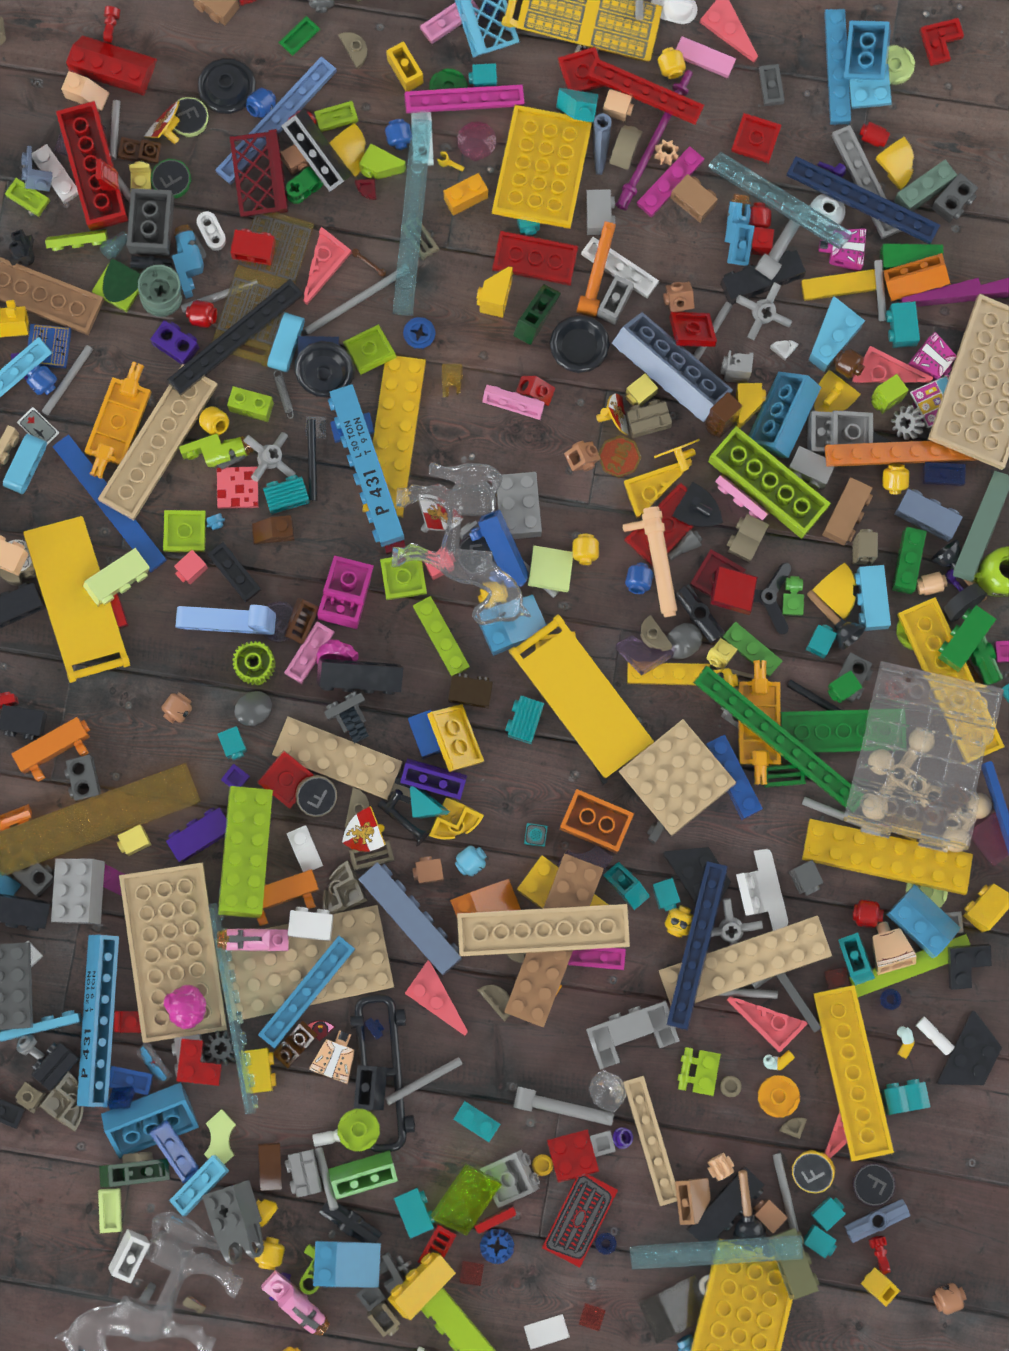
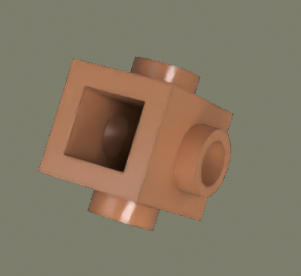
(679, 297)
(582, 456)

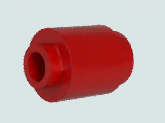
(874, 134)

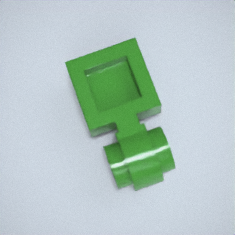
(793, 603)

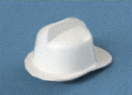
(677, 10)

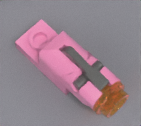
(253, 939)
(295, 1303)

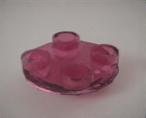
(476, 140)

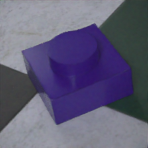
(235, 777)

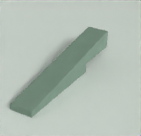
(982, 527)

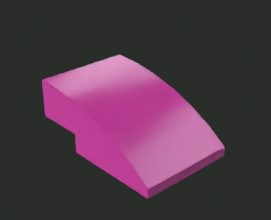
(345, 592)

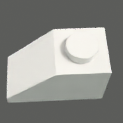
(304, 849)

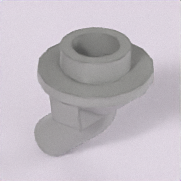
(26, 1045)

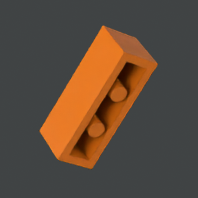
(916, 277)

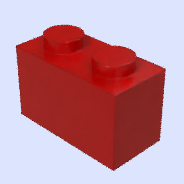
(253, 247)

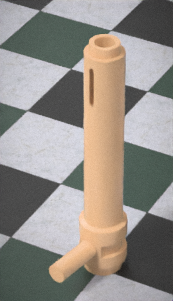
(655, 531)

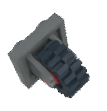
(349, 716)

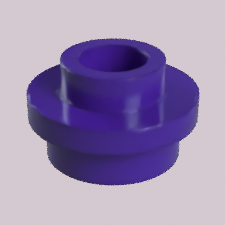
(627, 1138)

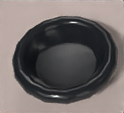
(226, 85)
(579, 343)
(324, 368)

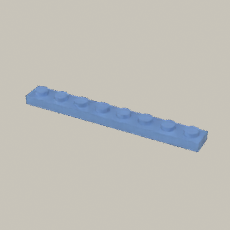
(290, 104)

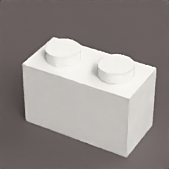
(310, 924)
(129, 1256)

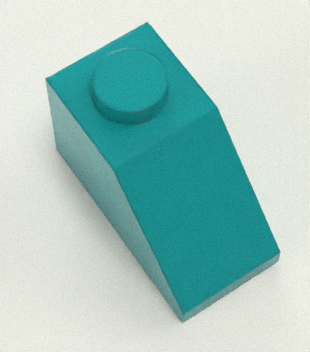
(577, 104)
(626, 885)

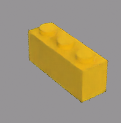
(421, 1285)

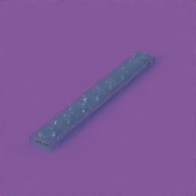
(780, 200)
(716, 1252)

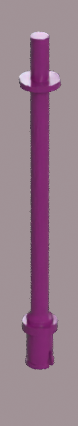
(630, 189)

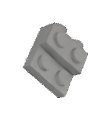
(514, 1176)

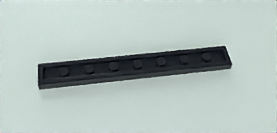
(235, 337)

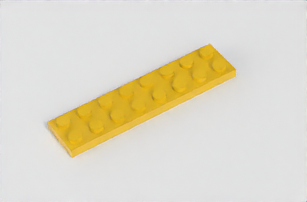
(398, 421)
(927, 632)
(886, 858)
(853, 1073)

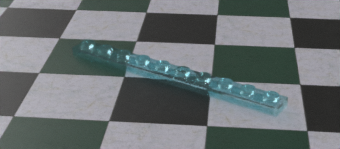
(412, 217)
(235, 1017)

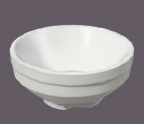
(838, 213)

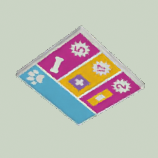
(929, 398)

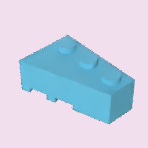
(835, 333)

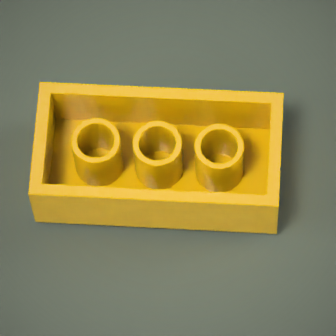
(539, 882)

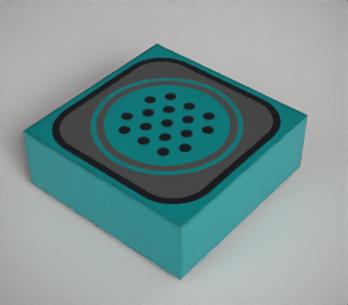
(535, 835)

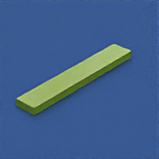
(923, 964)

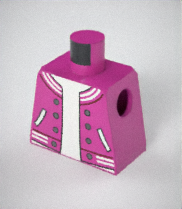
(851, 254)
(934, 357)

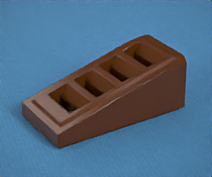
(313, 609)

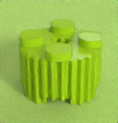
(257, 674)

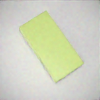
(110, 1210)

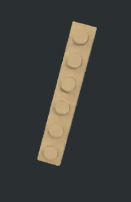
(651, 1140)

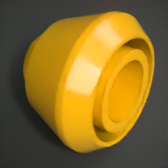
(266, 1209)

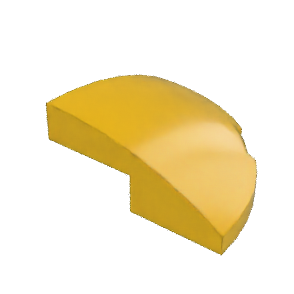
(350, 148)
(897, 162)
(837, 590)
(459, 820)

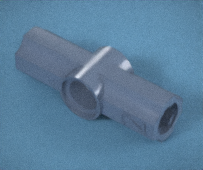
(864, 1227)

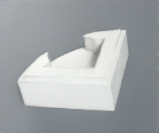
(784, 348)

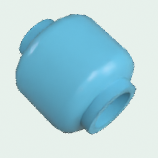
(471, 861)

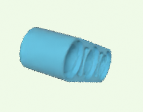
(285, 342)
(24, 463)

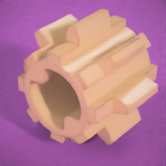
(669, 148)
(720, 1166)

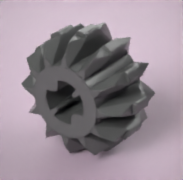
(213, 1048)

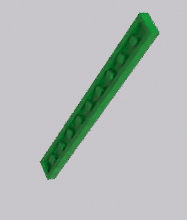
(774, 735)

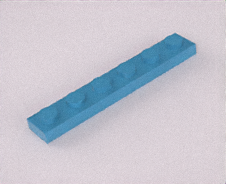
(836, 59)
(306, 992)

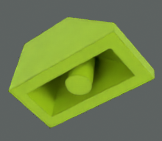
(380, 164)

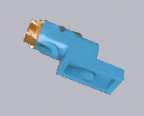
(739, 231)
(189, 257)

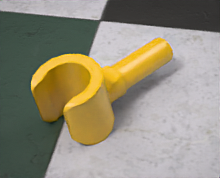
(443, 163)

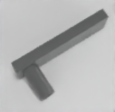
(796, 998)

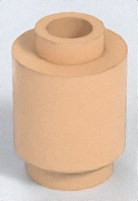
(931, 583)

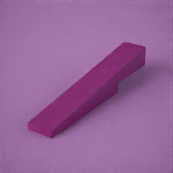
(960, 292)

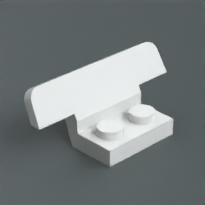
(762, 890)

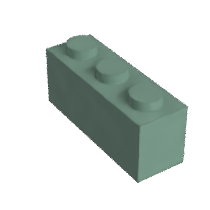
(926, 186)

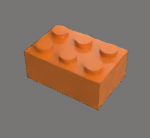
(596, 821)

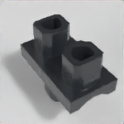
(21, 248)

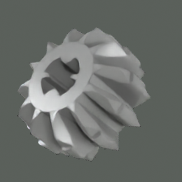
(903, 416)

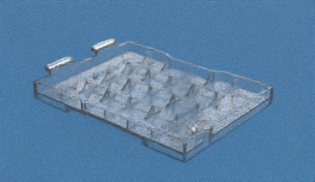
(923, 757)

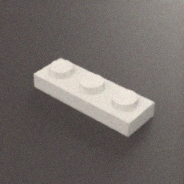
(61, 180)

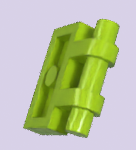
(705, 1072)

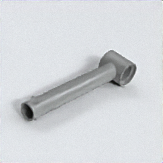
(768, 264)
(527, 1099)

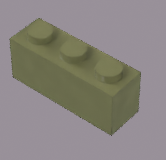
(797, 1272)

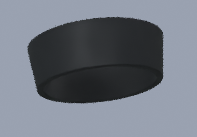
(965, 599)

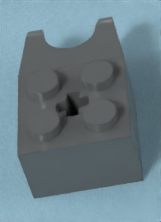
(235, 1220)

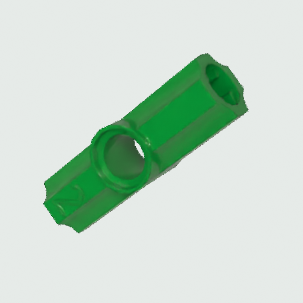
(984, 659)

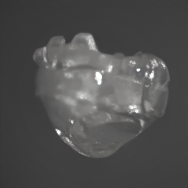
(607, 1090)

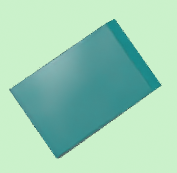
(425, 805)

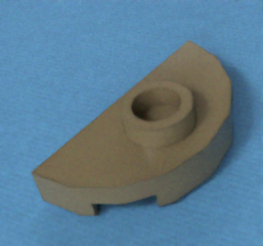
(355, 48)
(653, 635)
(357, 803)
(496, 998)

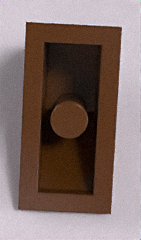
(273, 530)

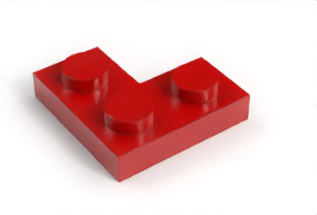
(935, 39)
(192, 1069)

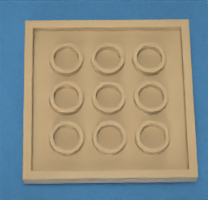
(677, 777)

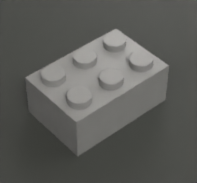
(520, 504)
(78, 891)

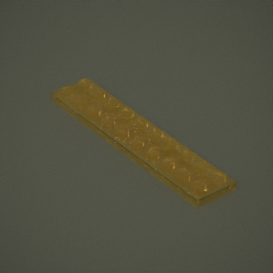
(96, 818)

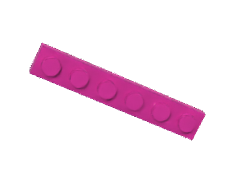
(464, 98)

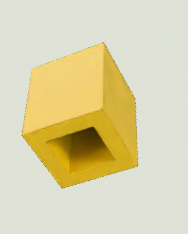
(880, 1287)

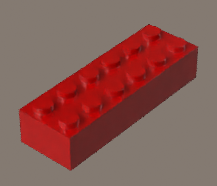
(85, 144)

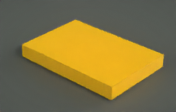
(455, 737)

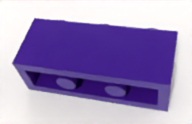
(433, 778)
(198, 835)

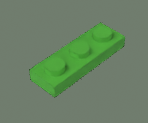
(751, 648)

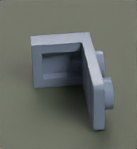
(33, 178)

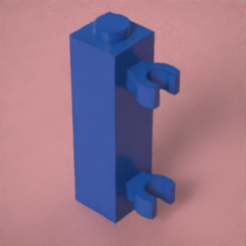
(502, 545)

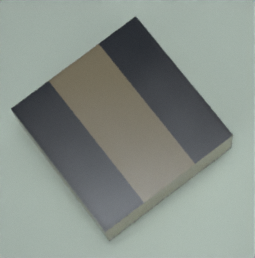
(406, 797)

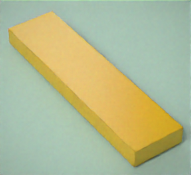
(838, 285)

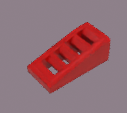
(106, 176)
(444, 1231)

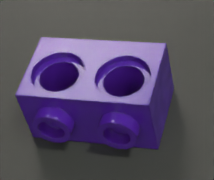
(171, 346)

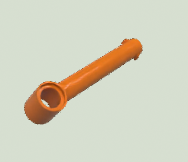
(589, 303)

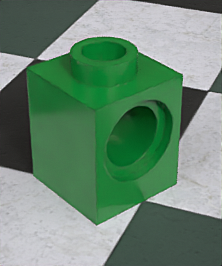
(844, 687)

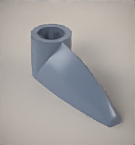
(601, 141)

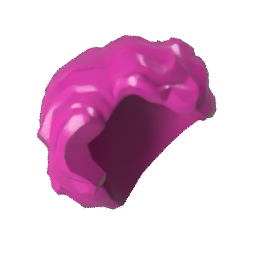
(336, 650)
(185, 1006)

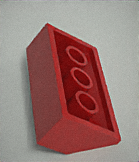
(111, 64)

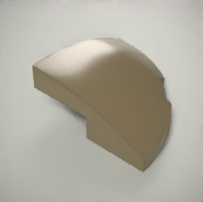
(343, 891)
(62, 1102)

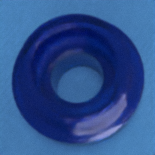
(897, 999)
(598, 1243)

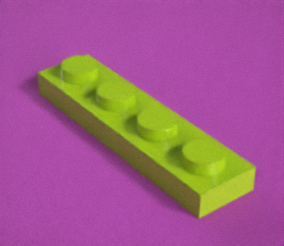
(441, 636)

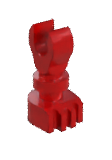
(111, 13)
(878, 1243)

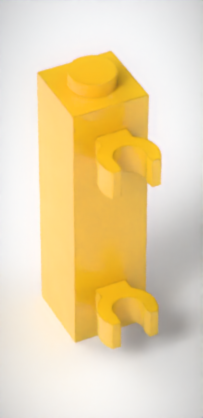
(13, 320)

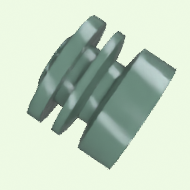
(157, 280)

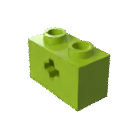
(889, 394)
(250, 404)

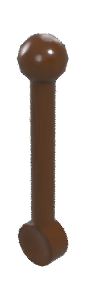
(356, 253)

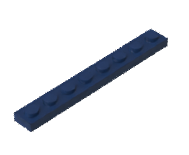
(863, 200)
(697, 946)

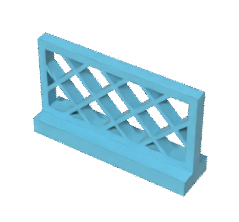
(473, 30)

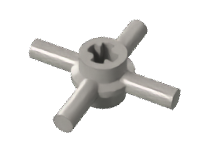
(768, 305)
(269, 456)
(739, 928)

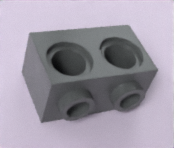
(952, 196)
(851, 660)
(88, 777)
(28, 877)
(806, 878)

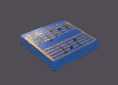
(57, 341)

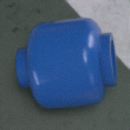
(260, 102)
(398, 134)
(41, 380)
(639, 578)

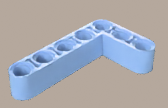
(256, 620)

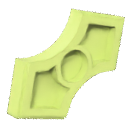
(220, 1129)

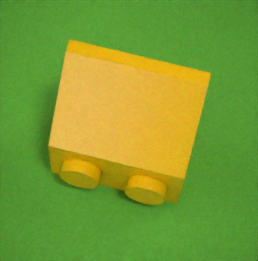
(495, 292)
(988, 907)

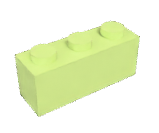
(116, 577)

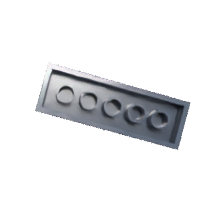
(670, 365)
(410, 919)

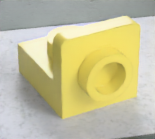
(140, 175)
(721, 654)

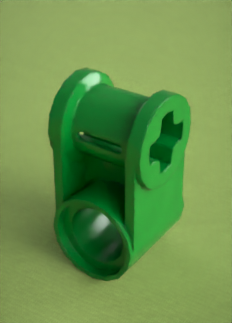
(305, 184)

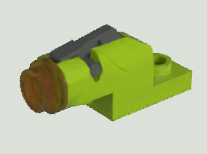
(215, 452)

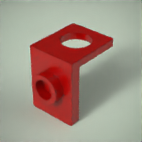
(536, 389)

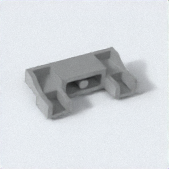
(630, 1027)

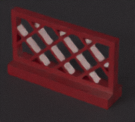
(275, 167)

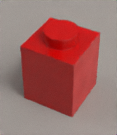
(762, 241)

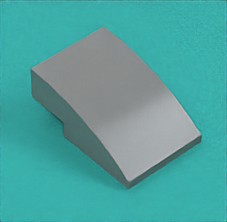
(838, 428)

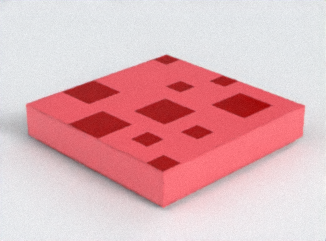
(237, 488)

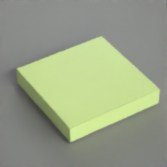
(550, 569)

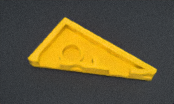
(650, 486)

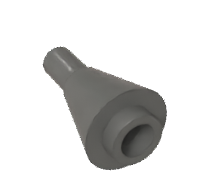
(689, 542)

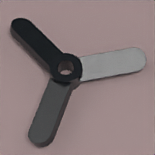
(771, 604)

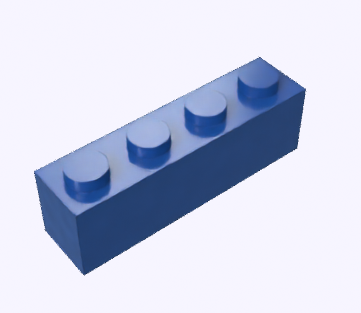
(742, 792)

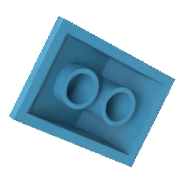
(867, 50)
(505, 635)
(346, 1264)

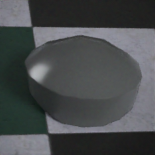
(685, 640)
(253, 708)

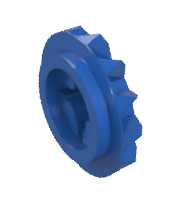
(414, 326)
(490, 1238)

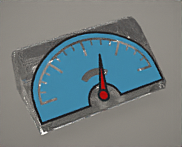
(154, 1063)

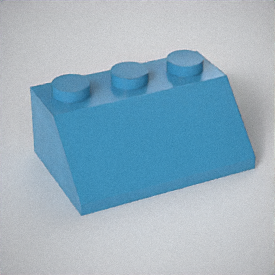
(923, 921)

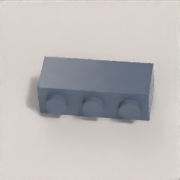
(928, 514)

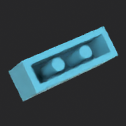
(872, 598)

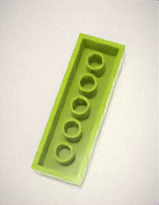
(769, 482)
(245, 852)

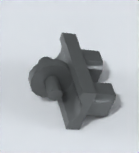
(387, 1263)

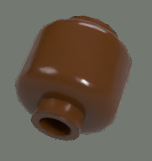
(849, 363)

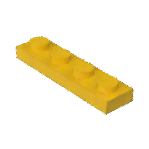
(666, 674)

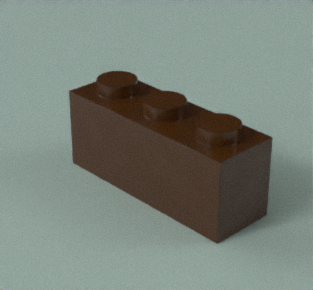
(723, 415)

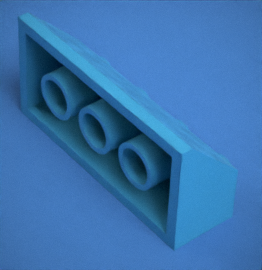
(784, 413)
(130, 1127)

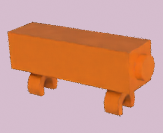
(51, 745)
(289, 889)

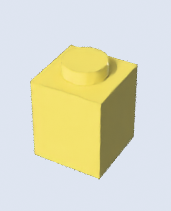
(641, 391)
(133, 840)

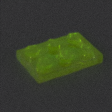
(466, 1199)

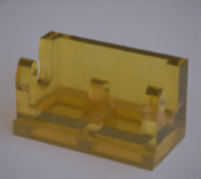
(451, 376)

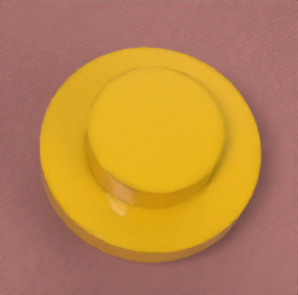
(542, 1165)

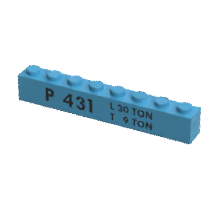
(367, 466)
(97, 1021)

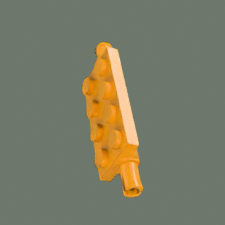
(117, 420)
(751, 748)

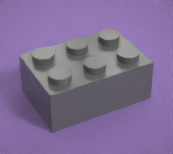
(150, 222)

